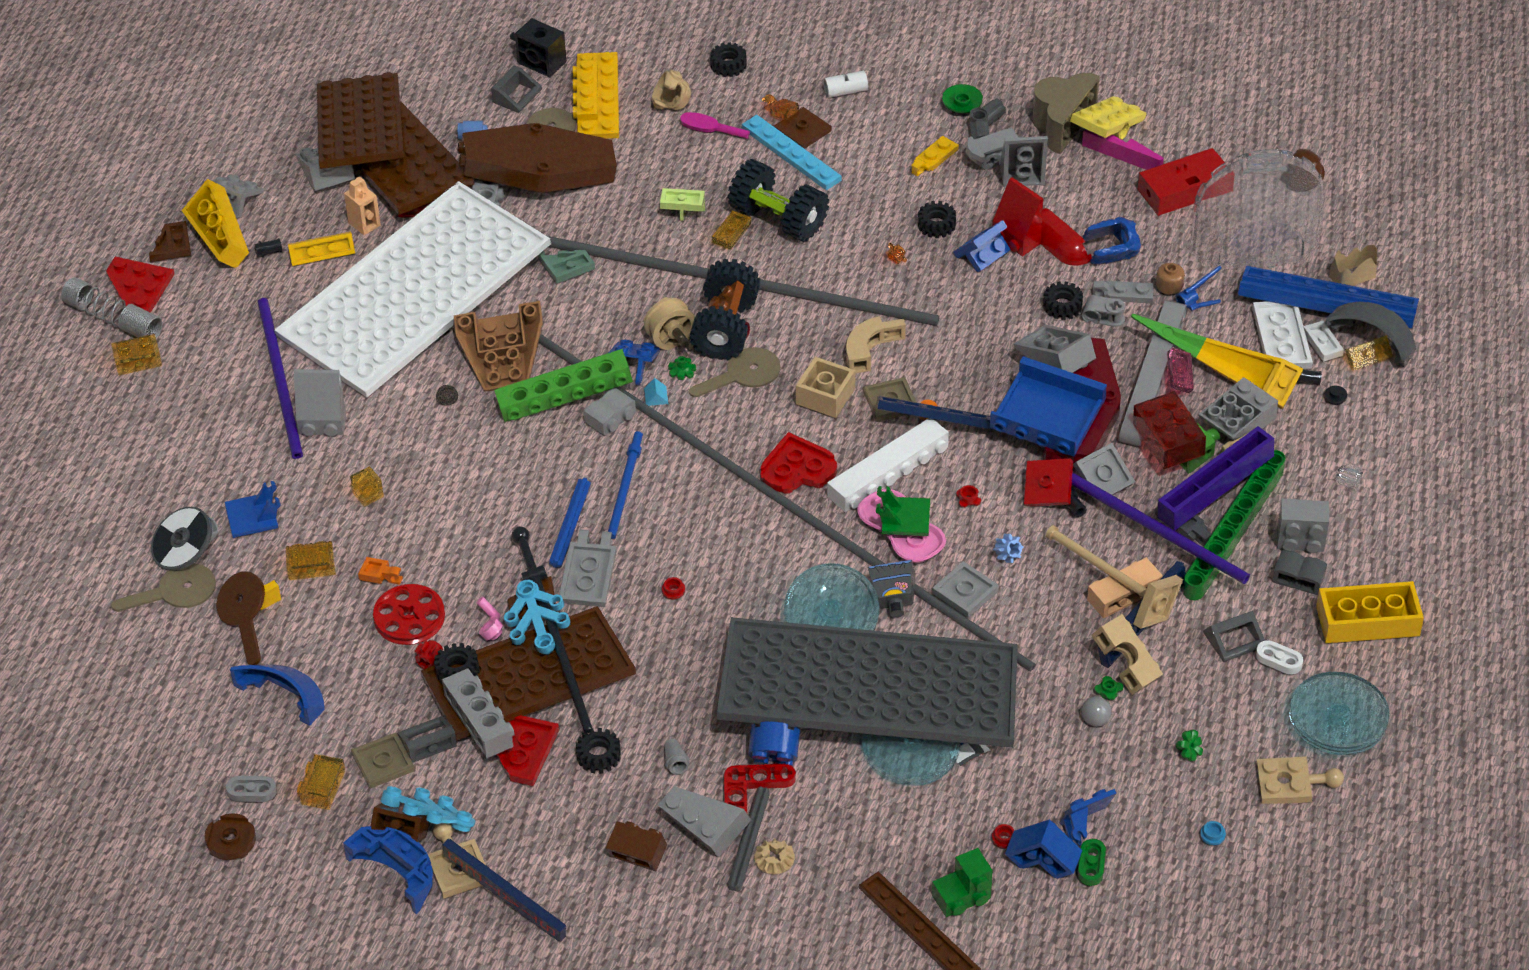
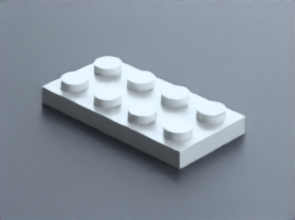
(1282, 332)

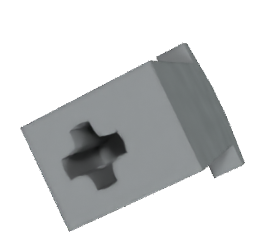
(987, 150)

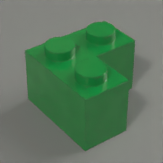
(966, 886)

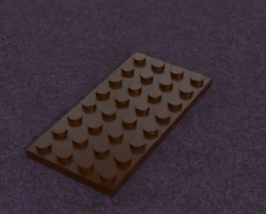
(359, 120)
(422, 173)
(530, 681)

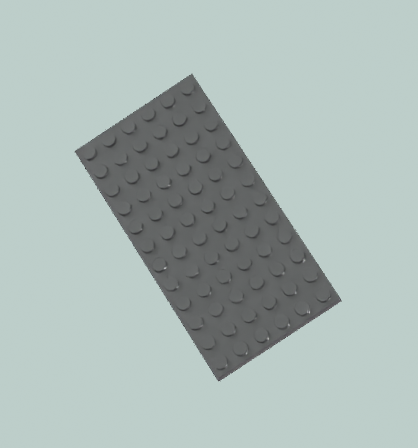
(869, 682)

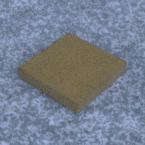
(895, 389)
(382, 760)

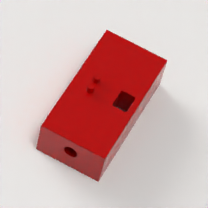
(1178, 181)

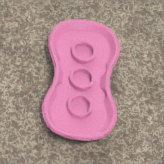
(906, 546)

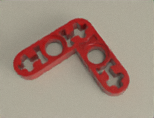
(741, 785)

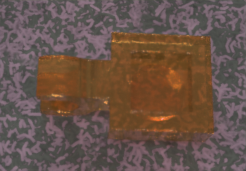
(781, 109)

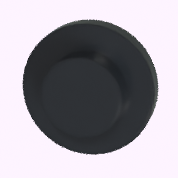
(1336, 395)

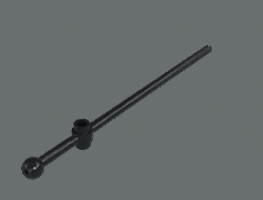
(520, 536)

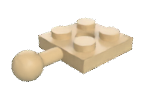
(1297, 771)
(450, 881)

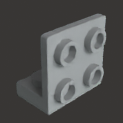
(237, 191)

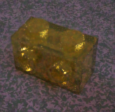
(136, 354)

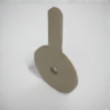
(559, 117)
(741, 373)
(172, 589)

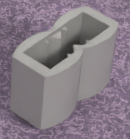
(610, 411)

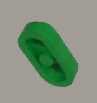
(1092, 863)

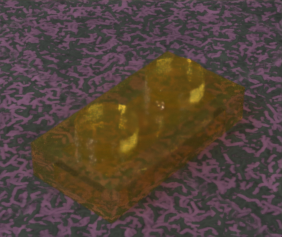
(731, 229)
(1368, 352)

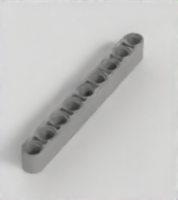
(1152, 370)

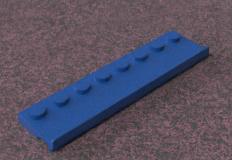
(1318, 293)

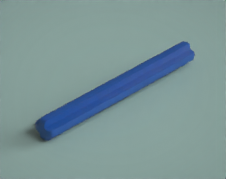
(569, 523)

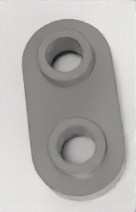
(251, 788)

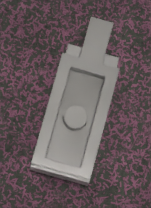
(1125, 291)

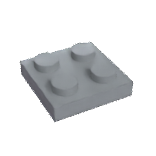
(1105, 470)
(965, 589)

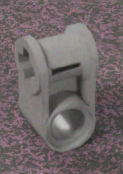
(1102, 310)

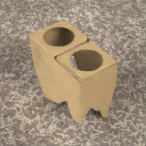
(1365, 260)

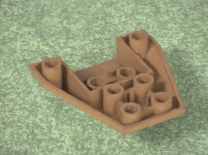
(501, 346)

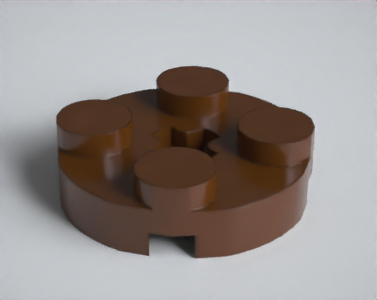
(230, 849)

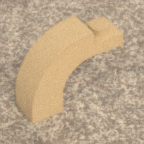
(867, 336)

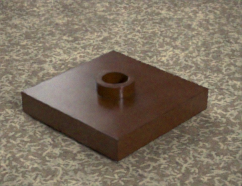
(804, 127)

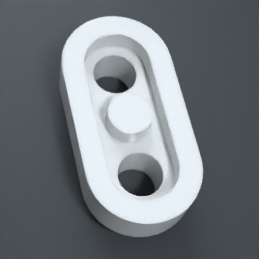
(1279, 657)

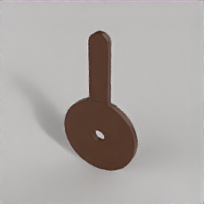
(243, 612)

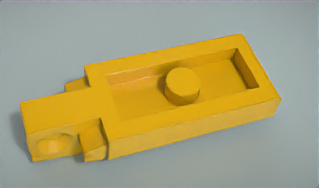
(934, 155)

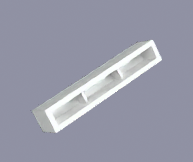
(888, 464)

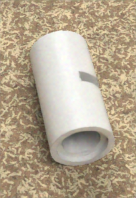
(845, 84)

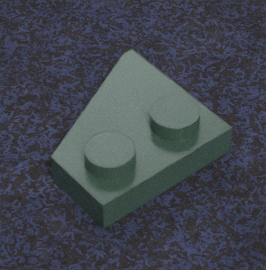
(567, 264)

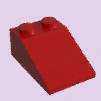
(1022, 214)

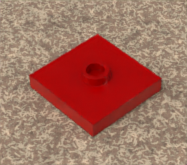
(1048, 482)

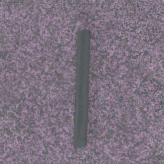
(748, 839)

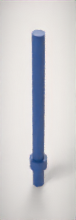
(633, 453)

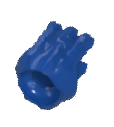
(1126, 234)

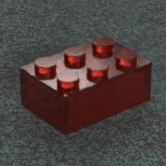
(1169, 430)

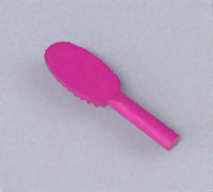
(709, 124)

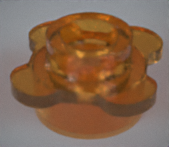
(896, 253)

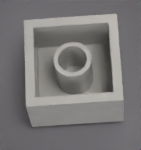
(1303, 525)

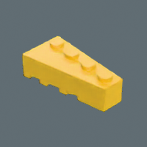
(216, 223)

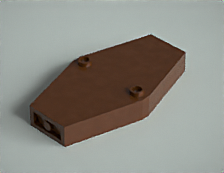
(537, 157)

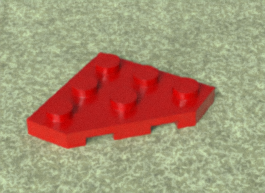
(138, 281)
(530, 749)

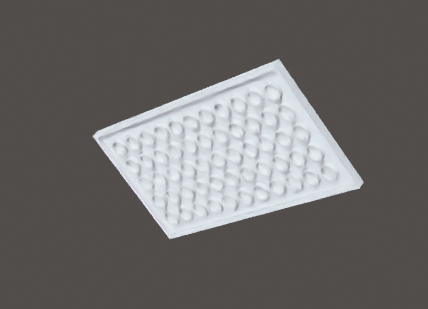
(412, 288)

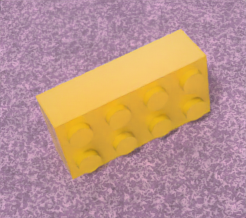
(1369, 612)

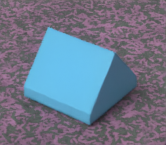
(656, 393)

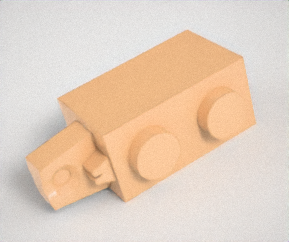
(362, 207)

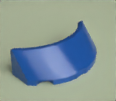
(291, 679)
(398, 852)

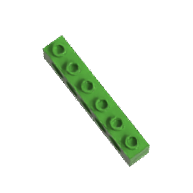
(563, 385)

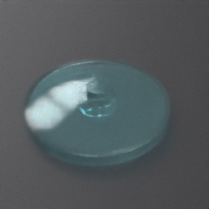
(833, 598)
(1339, 713)
(909, 759)

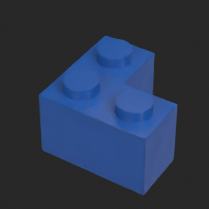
(1046, 846)

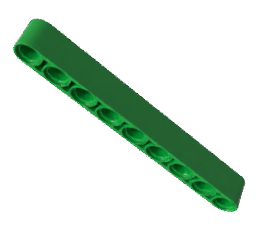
(1234, 524)

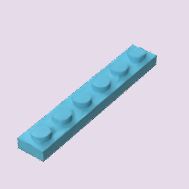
(792, 152)

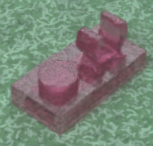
(1180, 371)

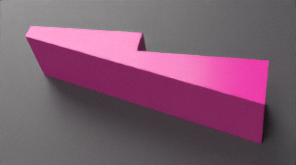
(1129, 151)

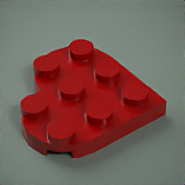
(797, 463)

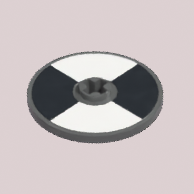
(178, 554)

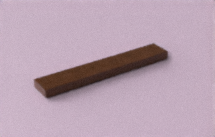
(915, 924)

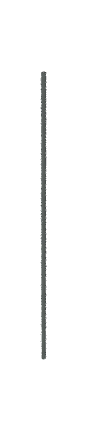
(791, 506)

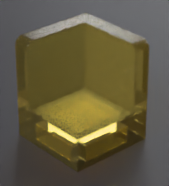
(367, 486)

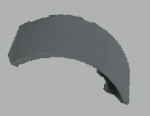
(1380, 318)

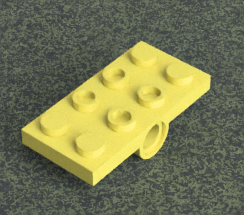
(1109, 117)

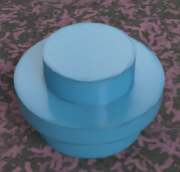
(1213, 833)

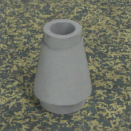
(675, 757)

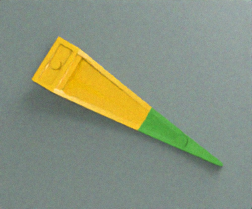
(1267, 372)

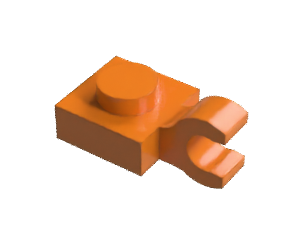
(376, 570)

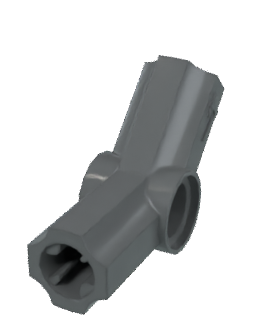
(982, 117)

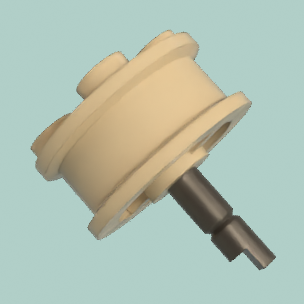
(669, 324)

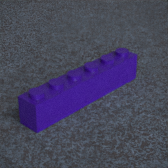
(1215, 478)

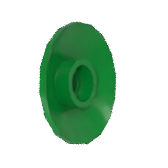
(962, 98)

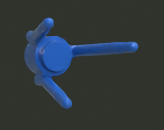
(1190, 296)

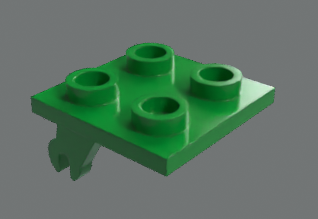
(903, 514)

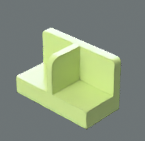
(682, 200)

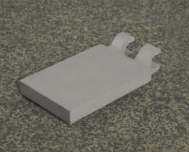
(588, 570)

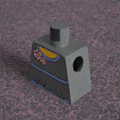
(894, 585)

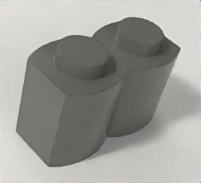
(1299, 572)

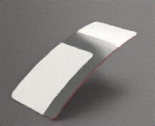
(970, 751)

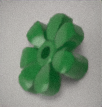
(682, 368)
(1190, 745)

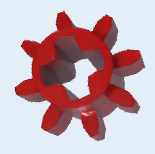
(426, 653)

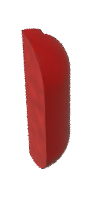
(1062, 240)

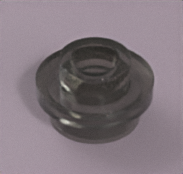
(446, 395)

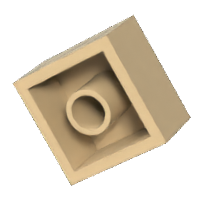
(825, 387)

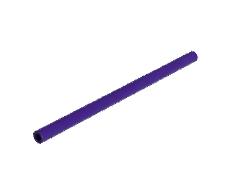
(280, 379)
(1160, 529)

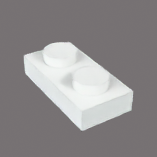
(1323, 341)

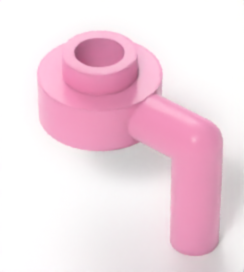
(493, 626)

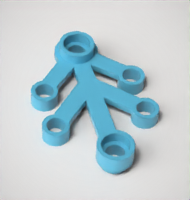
(534, 614)
(435, 814)

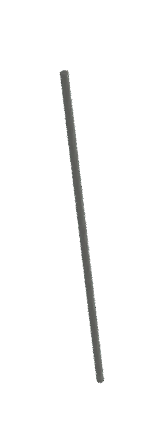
(765, 285)

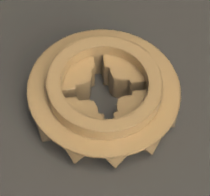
(771, 864)

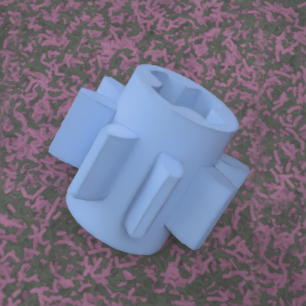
(1008, 548)

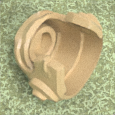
(671, 91)

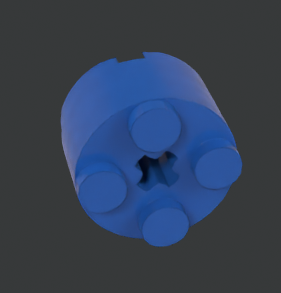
(773, 743)

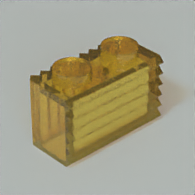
(310, 560)
(321, 781)

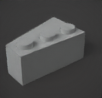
(704, 818)

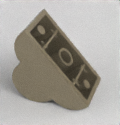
(1056, 102)

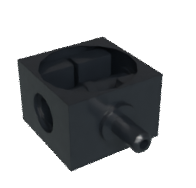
(540, 47)

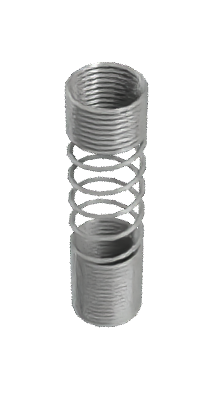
(132, 318)

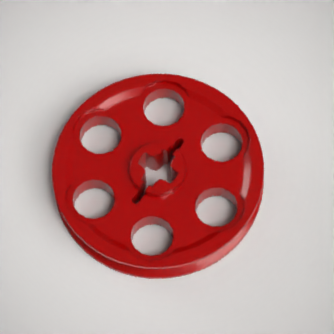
(408, 622)

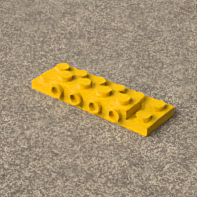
(596, 94)

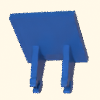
(645, 352)
(254, 512)
(1076, 816)

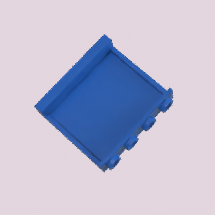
(1049, 406)

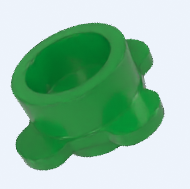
(1108, 693)

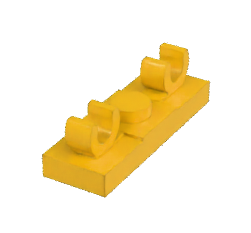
(321, 248)

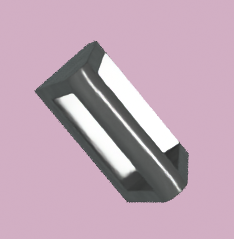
(508, 83)
(1247, 619)
(430, 743)

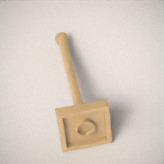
(1157, 597)

